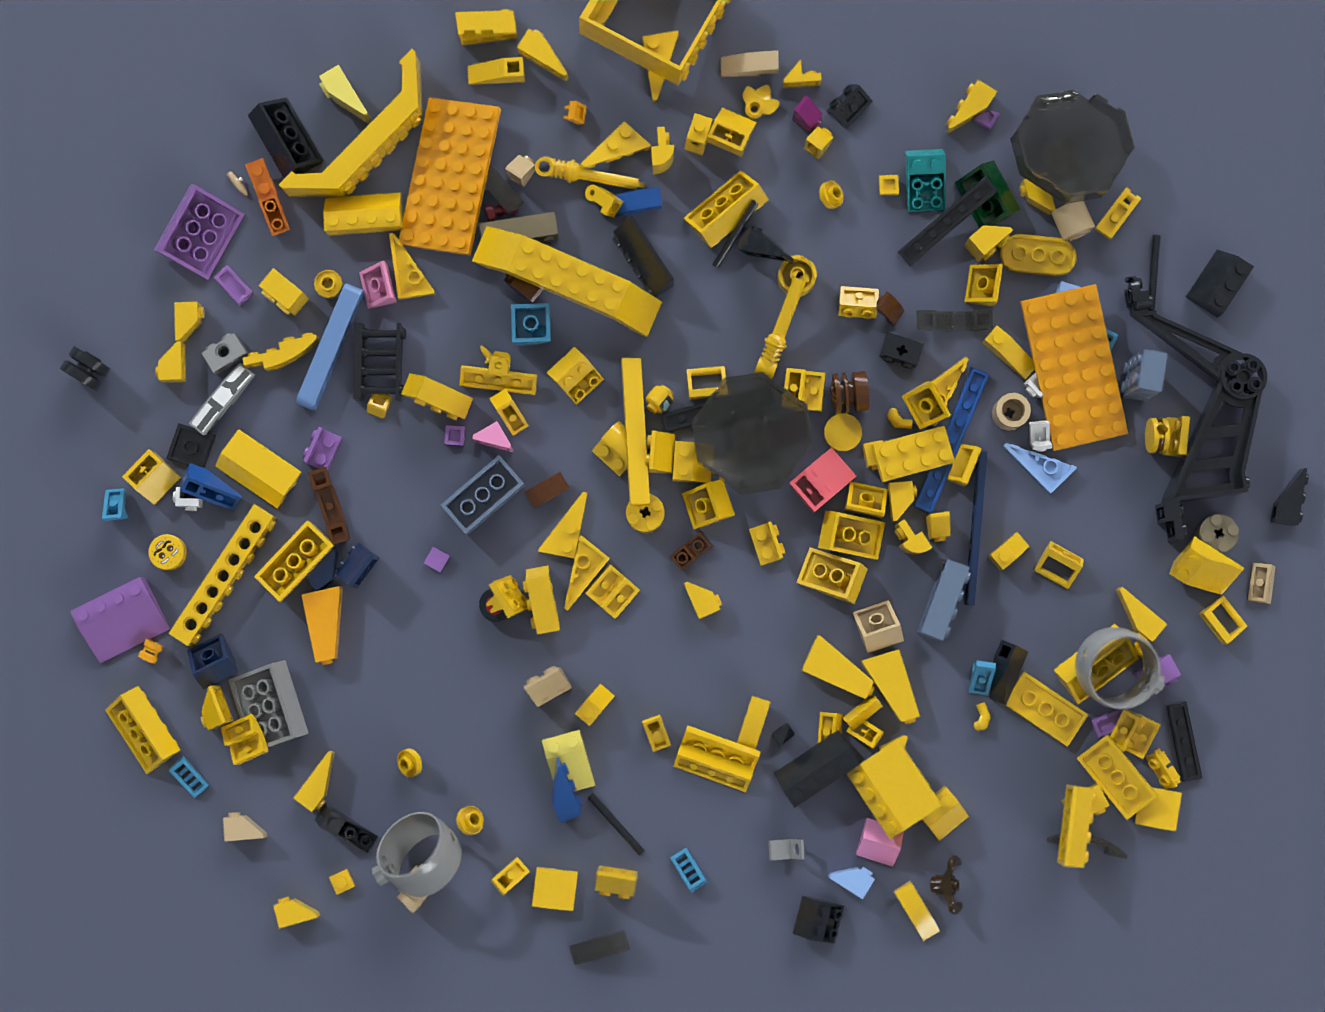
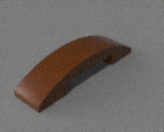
(329, 505)

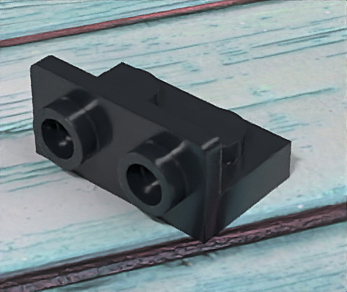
(849, 104)

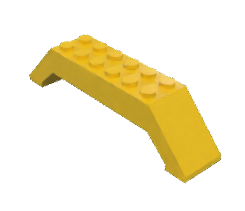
(370, 145)
(568, 278)

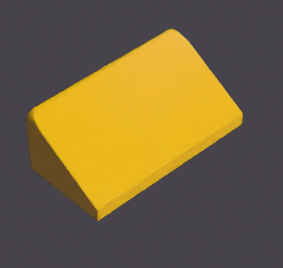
(862, 712)
(829, 724)

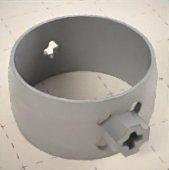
(1151, 680)
(400, 840)

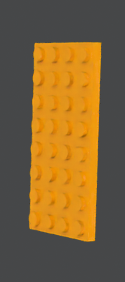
(449, 176)
(1074, 367)

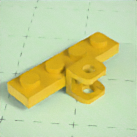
(498, 376)

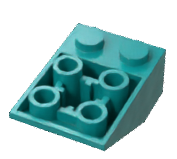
(925, 180)

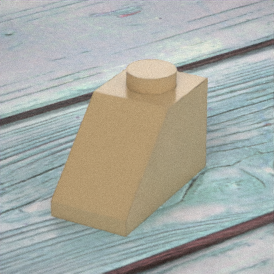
(520, 170)
(241, 828)

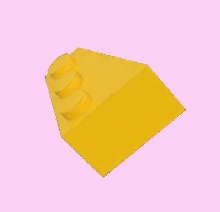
(486, 26)
(437, 396)
(541, 600)

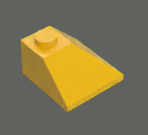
(215, 709)

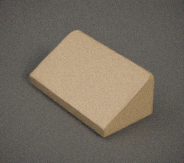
(1261, 583)

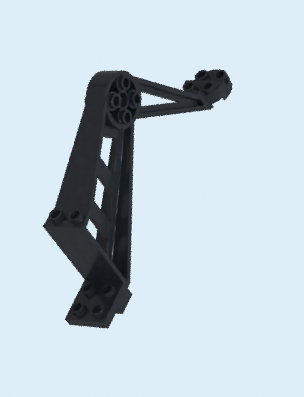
(1223, 367)

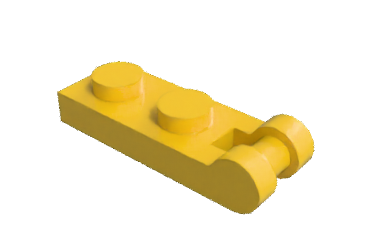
(1117, 214)

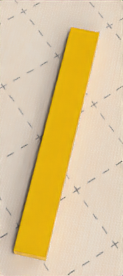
(635, 432)

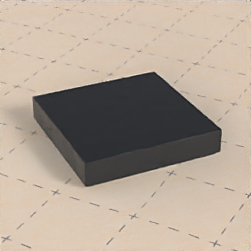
(190, 446)

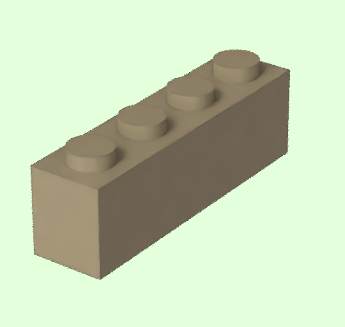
(536, 227)

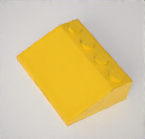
(894, 789)

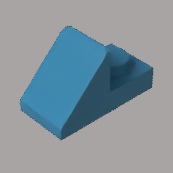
(114, 505)
(981, 677)

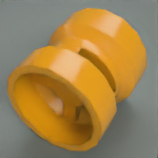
(153, 647)

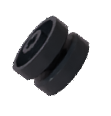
(85, 367)

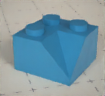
(530, 324)

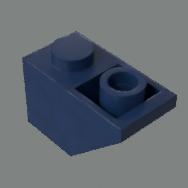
(324, 571)

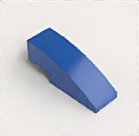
(639, 201)

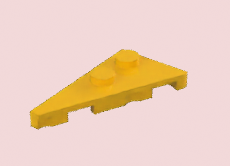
(663, 45)
(620, 143)
(408, 277)
(948, 380)
(565, 536)
(586, 566)

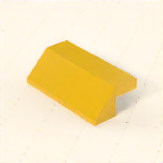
(258, 468)
(716, 758)

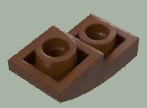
(890, 308)
(547, 489)
(691, 551)

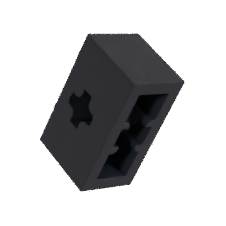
(911, 348)

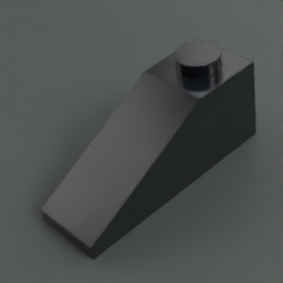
(758, 244)

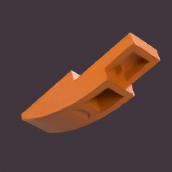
(268, 197)

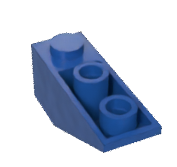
(564, 800)

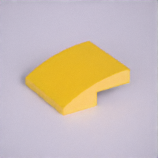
(612, 591)
(1134, 733)
(244, 739)
(1162, 811)
(554, 889)

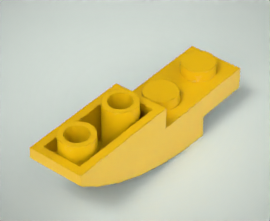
(290, 351)

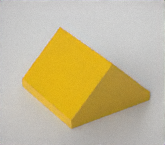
(983, 284)
(926, 404)
(866, 500)

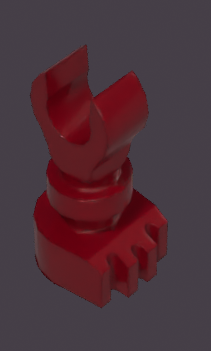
(499, 210)

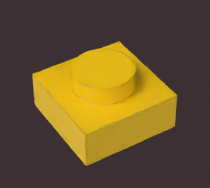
(888, 185)
(342, 881)

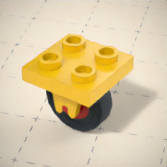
(502, 600)

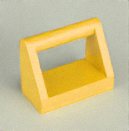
(706, 392)
(964, 464)
(1064, 557)
(1214, 624)

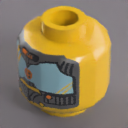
(659, 399)

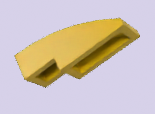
(753, 722)
(916, 910)

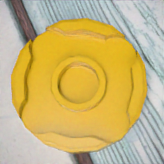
(843, 432)

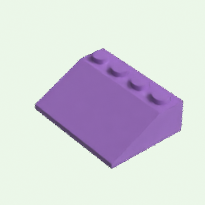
(199, 231)
(120, 619)

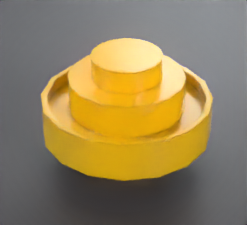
(831, 194)
(328, 284)
(409, 762)
(470, 820)

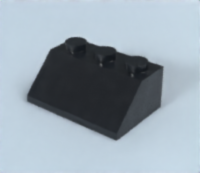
(1219, 282)

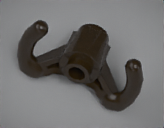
(948, 885)

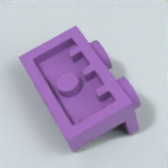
(322, 448)

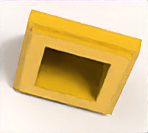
(378, 405)

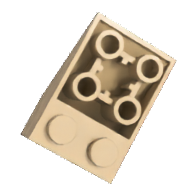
(548, 686)

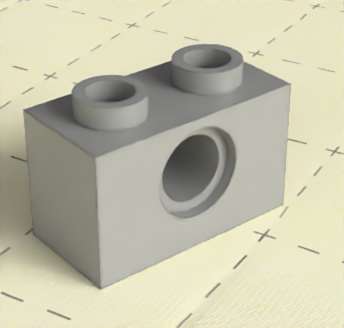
(236, 352)

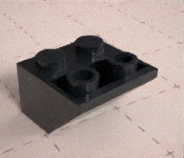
(818, 920)

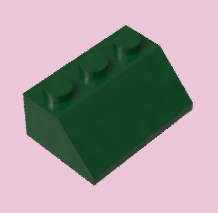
(1000, 205)

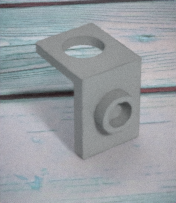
(785, 849)

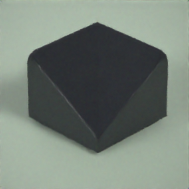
(783, 734)

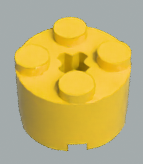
(803, 267)
(651, 522)

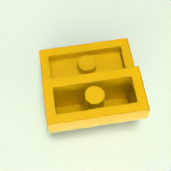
(663, 153)
(806, 386)
(612, 448)
(913, 543)

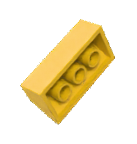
(724, 208)
(363, 214)
(294, 560)
(1107, 664)
(142, 729)
(1075, 826)

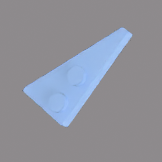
(1044, 470)

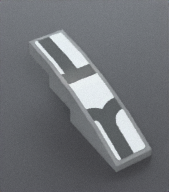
(222, 398)

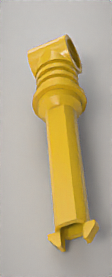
(572, 172)
(776, 341)

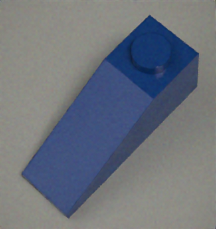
(209, 487)

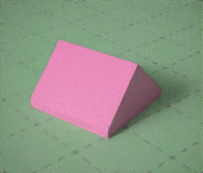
(377, 285)
(493, 437)
(876, 844)

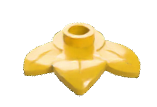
(760, 100)

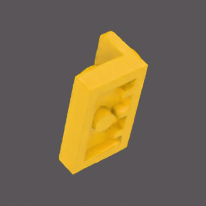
(858, 302)
(1178, 436)
(766, 543)

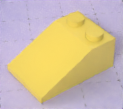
(338, 87)
(572, 751)

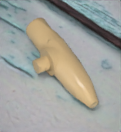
(237, 183)

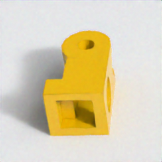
(608, 201)

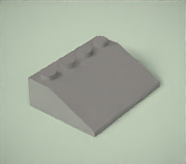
(272, 700)

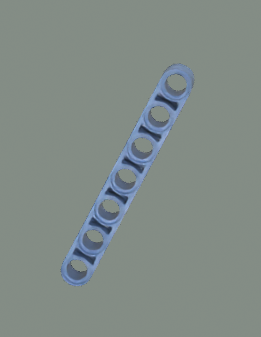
(330, 347)

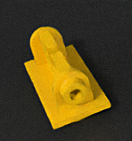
(1167, 776)

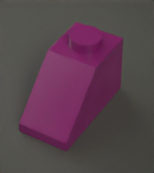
(807, 115)

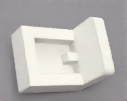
(1032, 386)
(1039, 435)
(189, 503)

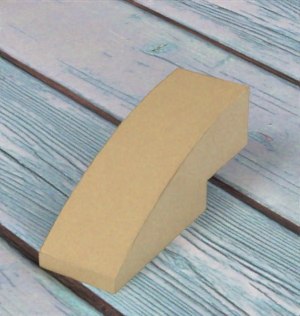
(750, 64)

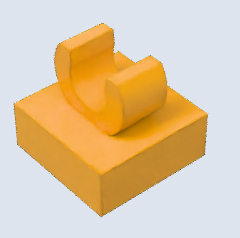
(576, 112)

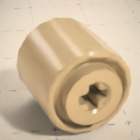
(1073, 220)
(1015, 403)

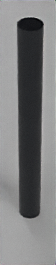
(734, 235)
(1154, 269)
(616, 824)

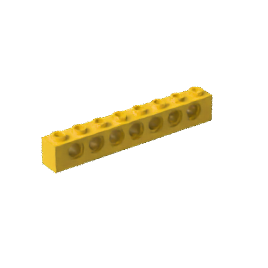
(181, 628)

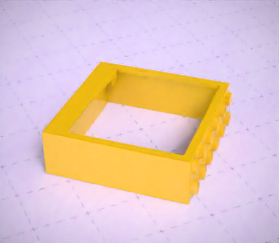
(592, 26)

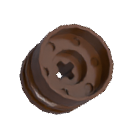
(850, 392)

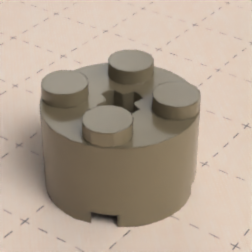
(1226, 528)

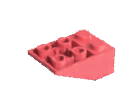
(822, 480)

